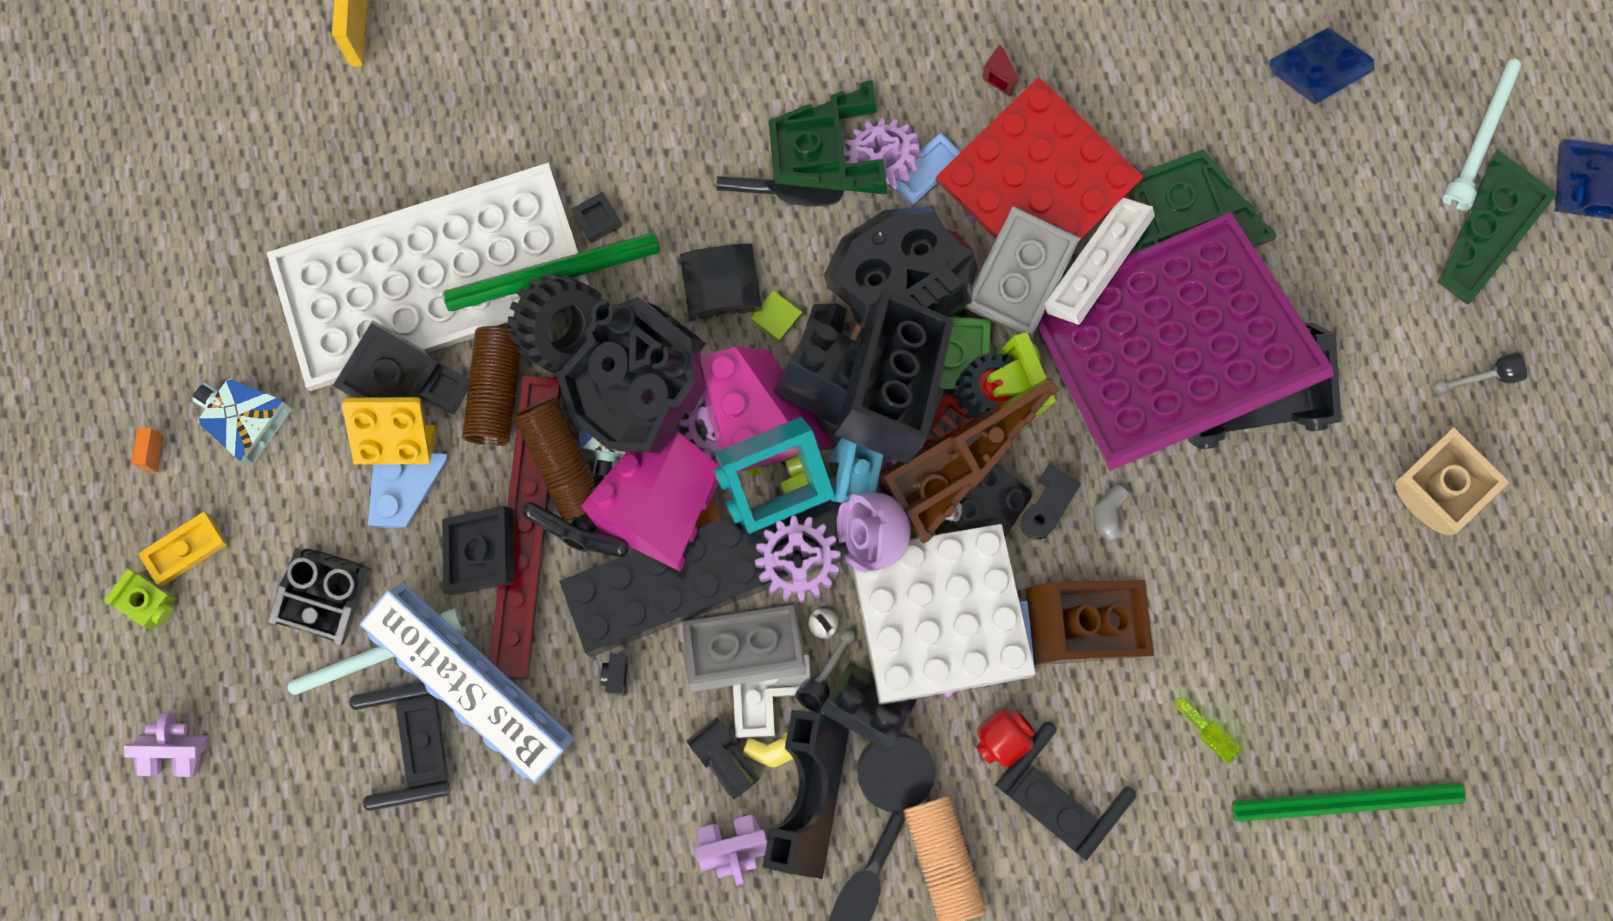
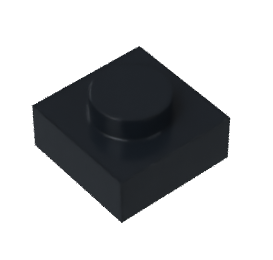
(596, 217)
(829, 314)
(445, 388)
(615, 674)

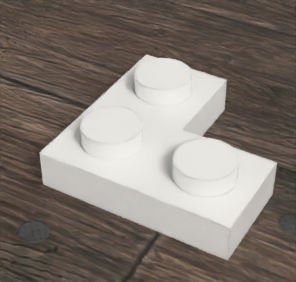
(755, 703)

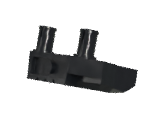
(888, 251)
(649, 356)

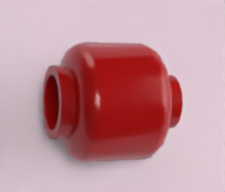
(1005, 737)

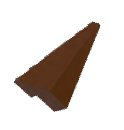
(959, 460)

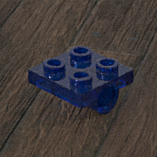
(1322, 65)
(1584, 179)

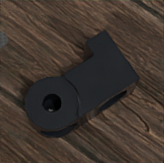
(1044, 515)

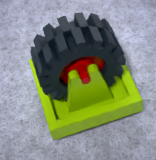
(997, 379)

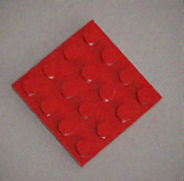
(1041, 162)

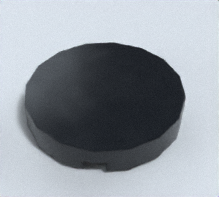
(896, 777)

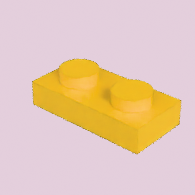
(182, 549)

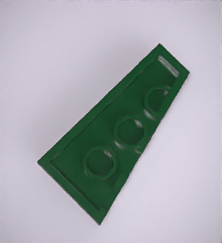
(1500, 216)

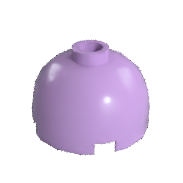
(873, 530)

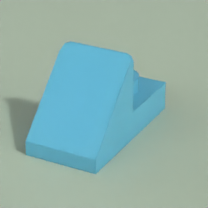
(856, 471)

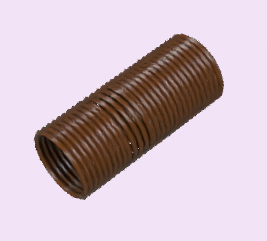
(492, 371)
(553, 450)

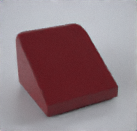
(1000, 72)

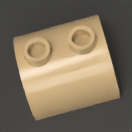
(1449, 484)

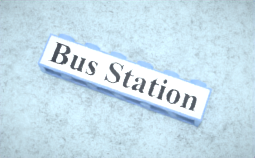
(466, 682)

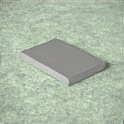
(1021, 272)
(743, 648)

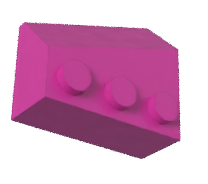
(744, 403)
(655, 499)

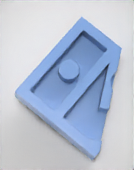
(400, 490)

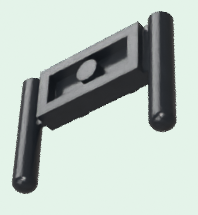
(420, 744)
(1054, 806)

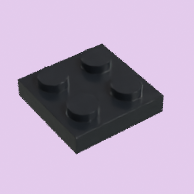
(385, 366)
(478, 550)
(857, 707)

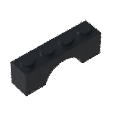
(803, 837)

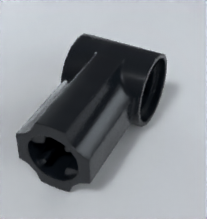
(719, 752)

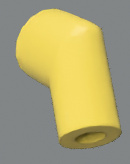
(769, 755)

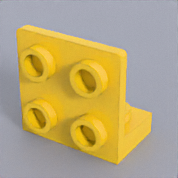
(388, 431)

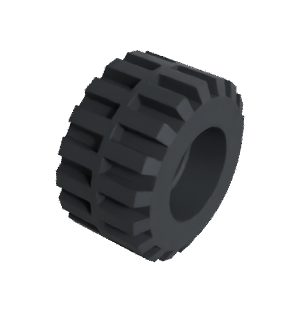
(535, 312)

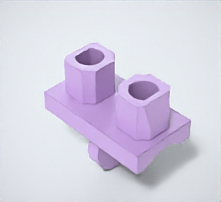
(166, 740)
(733, 854)

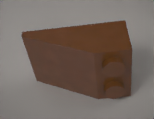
(1088, 621)

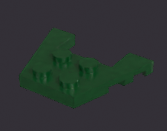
(810, 146)
(1190, 194)

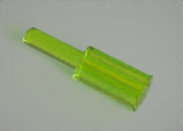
(1211, 733)

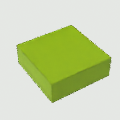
(776, 316)

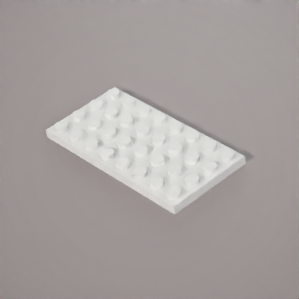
(404, 262)

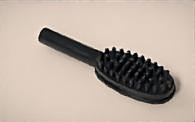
(788, 193)
(862, 891)

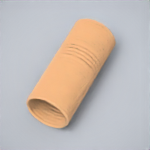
(940, 844)

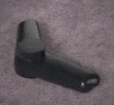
(577, 534)

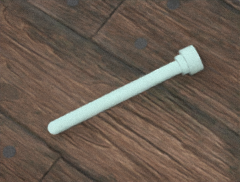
(1463, 188)
(360, 660)

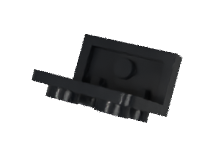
(994, 501)

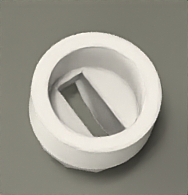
(817, 628)

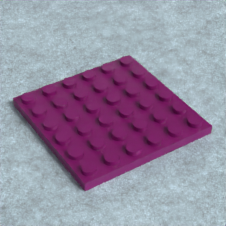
(1182, 343)

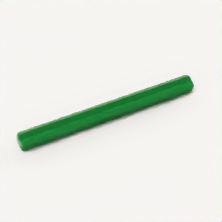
(571, 265)
(1348, 802)

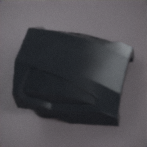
(720, 281)
(311, 594)

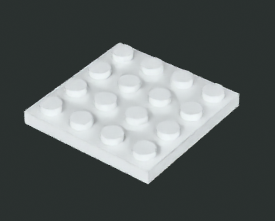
(944, 617)

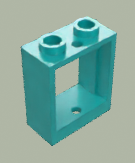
(760, 447)

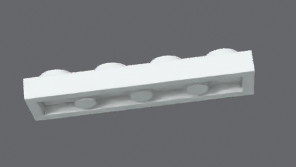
(1099, 260)

